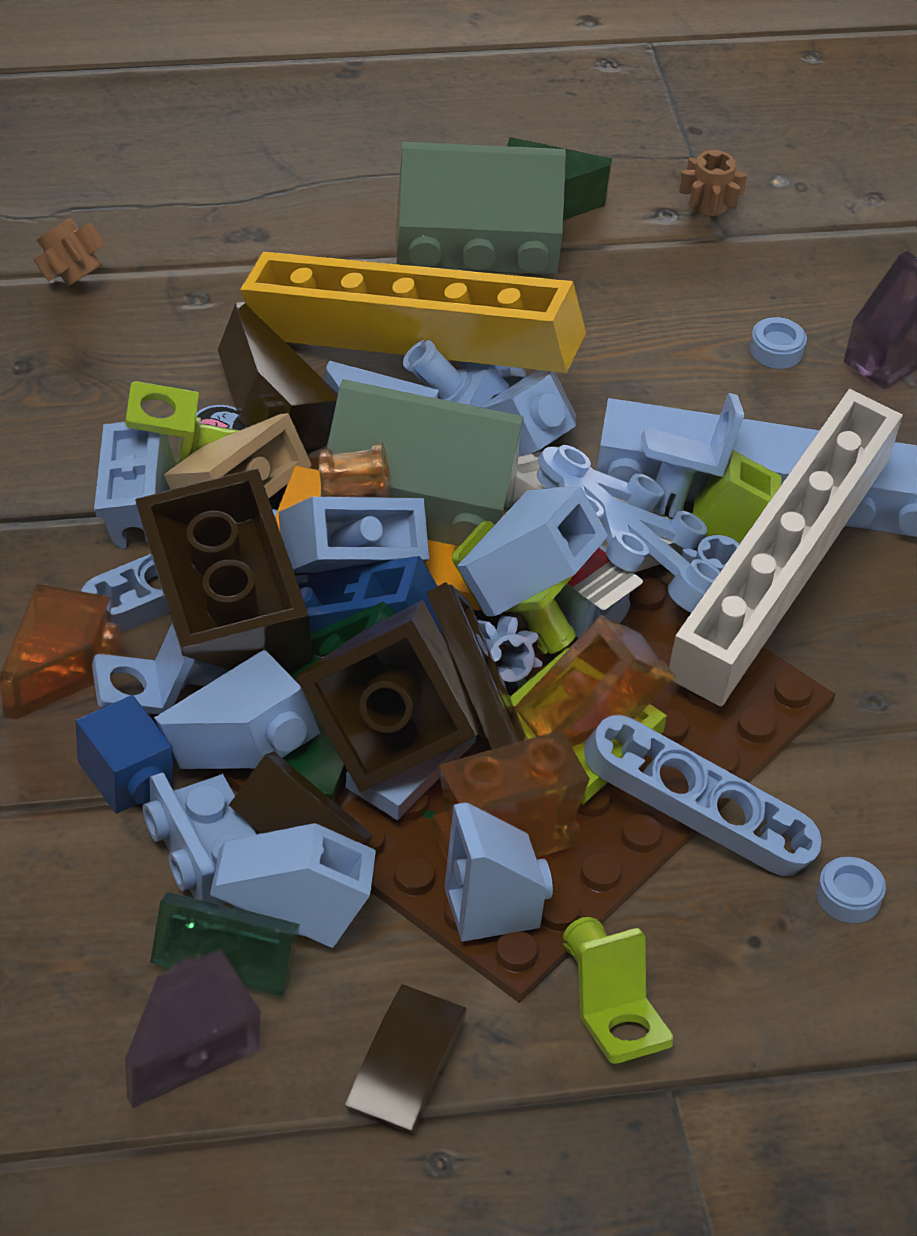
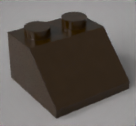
(391, 697)

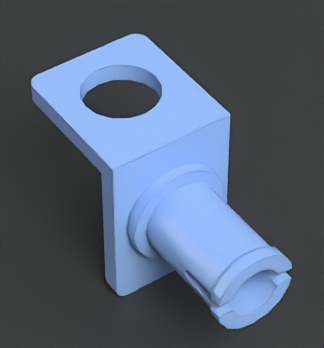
(465, 386)
(685, 456)
(159, 677)

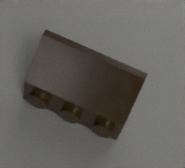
(226, 572)

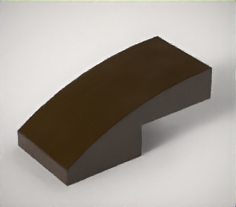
(406, 1059)

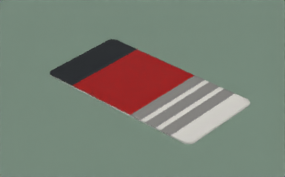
(603, 581)

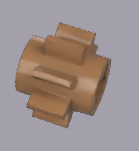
(712, 183)
(69, 252)

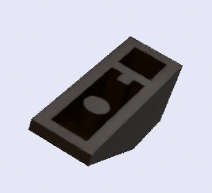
(273, 379)

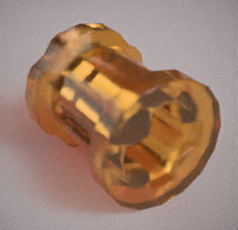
(355, 473)

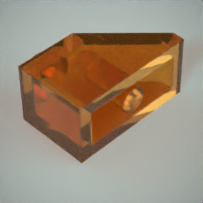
(56, 648)
(598, 677)

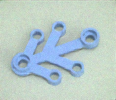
(633, 526)

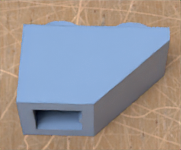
(533, 547)
(298, 877)

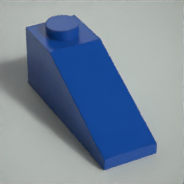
(348, 590)

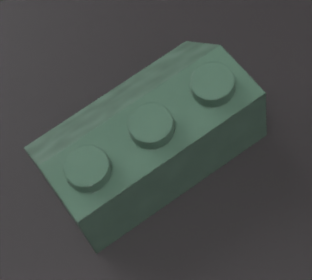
(480, 208)
(436, 451)

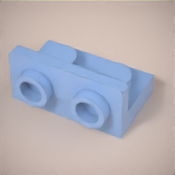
(194, 827)

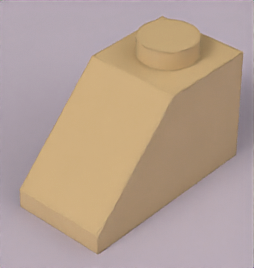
(268, 445)

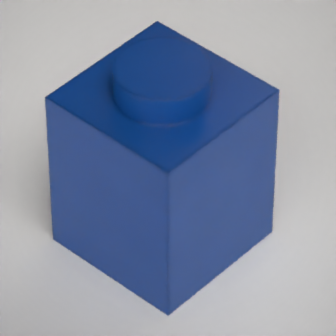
(121, 751)

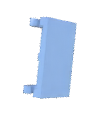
(129, 469)

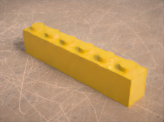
(396, 305)

